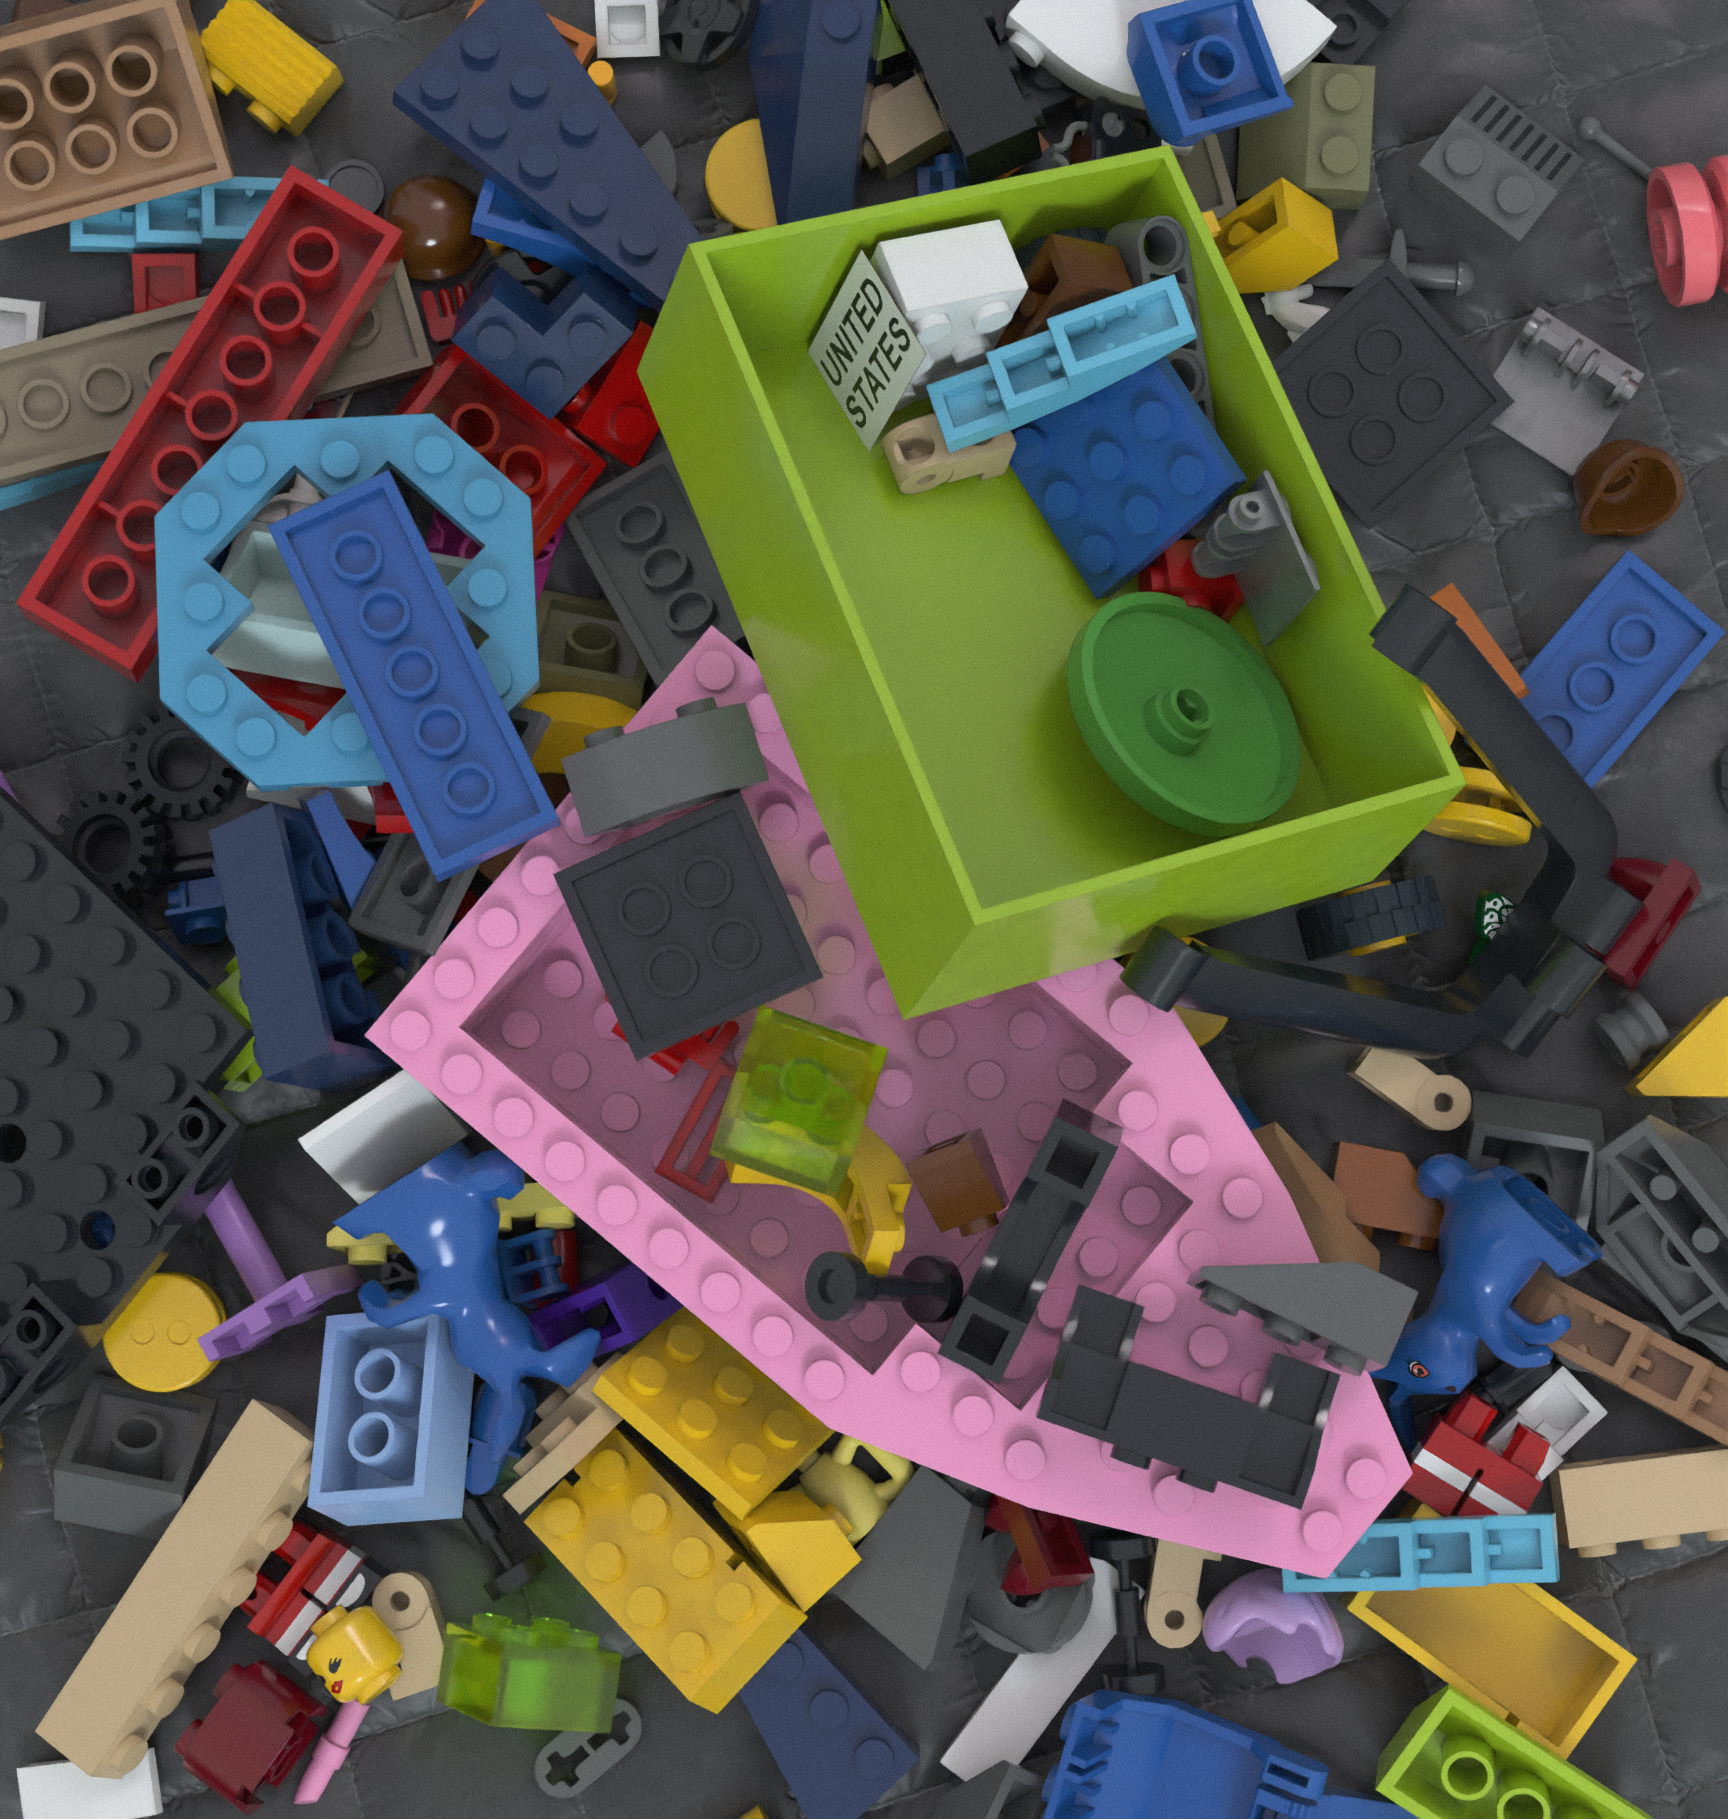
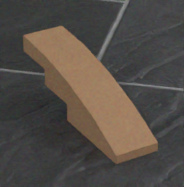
(1317, 1201)
(1631, 1356)

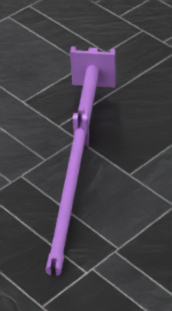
(275, 1299)

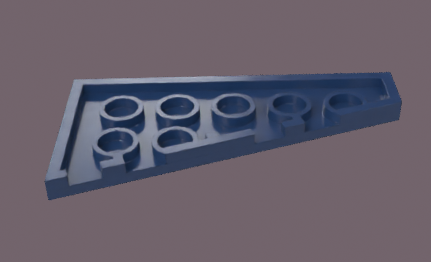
(540, 129)

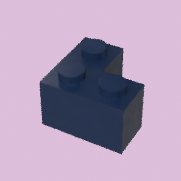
(540, 347)

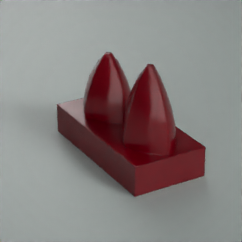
(1667, 898)
(1045, 1551)

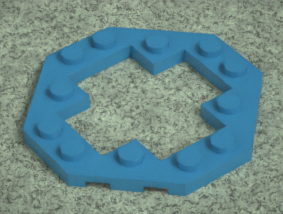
(332, 454)

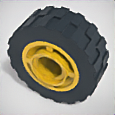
(1370, 918)

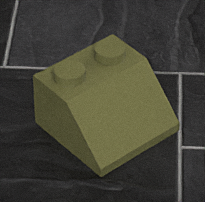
(1318, 142)
(588, 651)

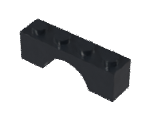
(1030, 1240)

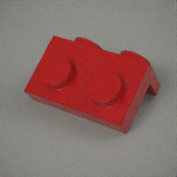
(613, 406)

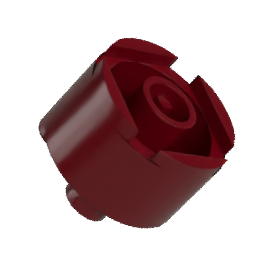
(250, 1734)

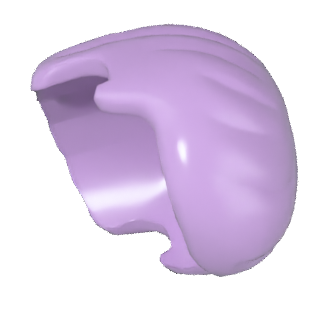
(1285, 1630)

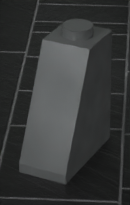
(919, 1567)

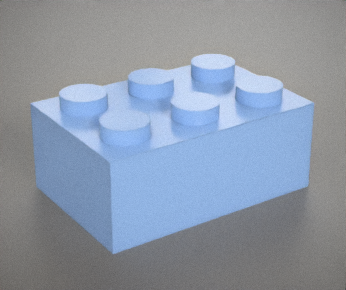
(390, 1423)

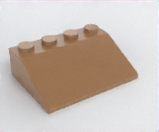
(104, 112)

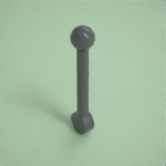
(1590, 128)

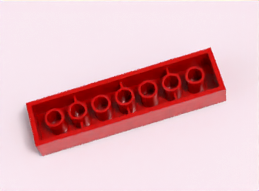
(247, 357)

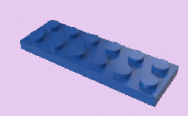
(414, 676)

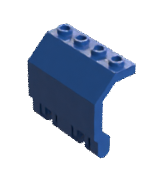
(1173, 1762)

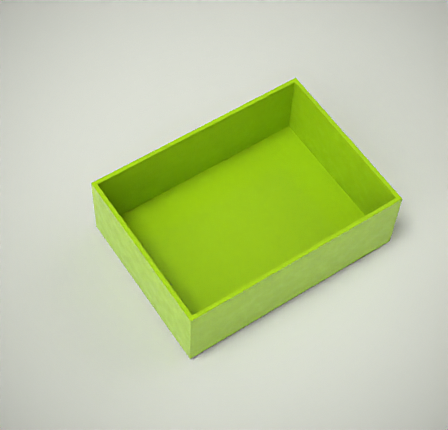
(936, 627)

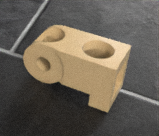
(922, 459)
(1413, 1089)
(1172, 1593)
(414, 1615)

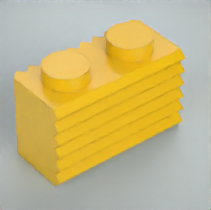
(268, 66)

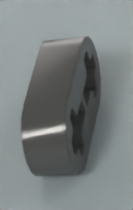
(599, 1757)

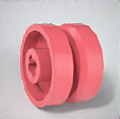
(1689, 229)

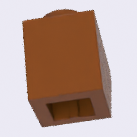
(1384, 1194)

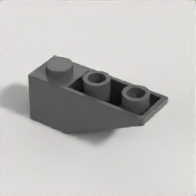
(1331, 1305)

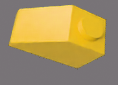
(1277, 239)
(1693, 1060)
(796, 1543)

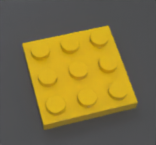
(711, 1411)

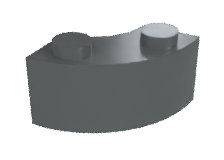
(664, 767)

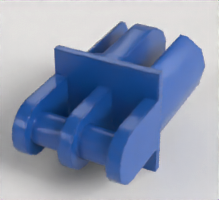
(517, 1273)
(485, 1412)

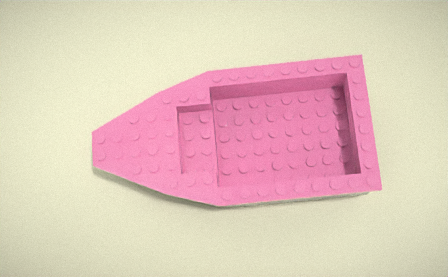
(524, 1051)

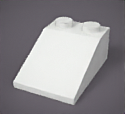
(384, 1136)

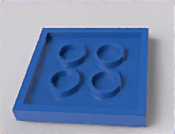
(1124, 473)

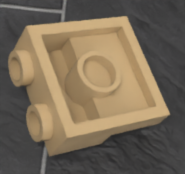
(569, 1429)

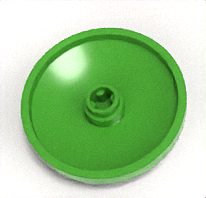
(1183, 714)

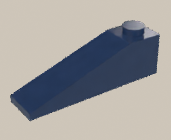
(813, 99)

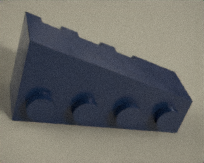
(295, 954)
(826, 1730)

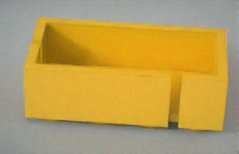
(665, 1571)
(1503, 1649)

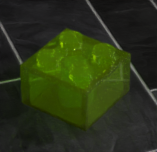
(798, 1101)
(529, 1674)

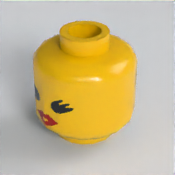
(355, 1654)

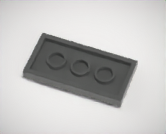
(654, 564)

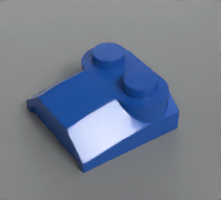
(1203, 68)

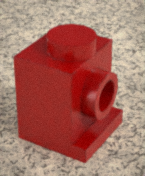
(1174, 575)

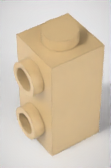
(901, 128)

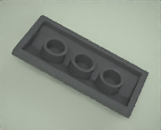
(402, 897)

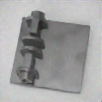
(1562, 391)
(1264, 555)

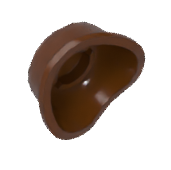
(435, 226)
(1626, 488)

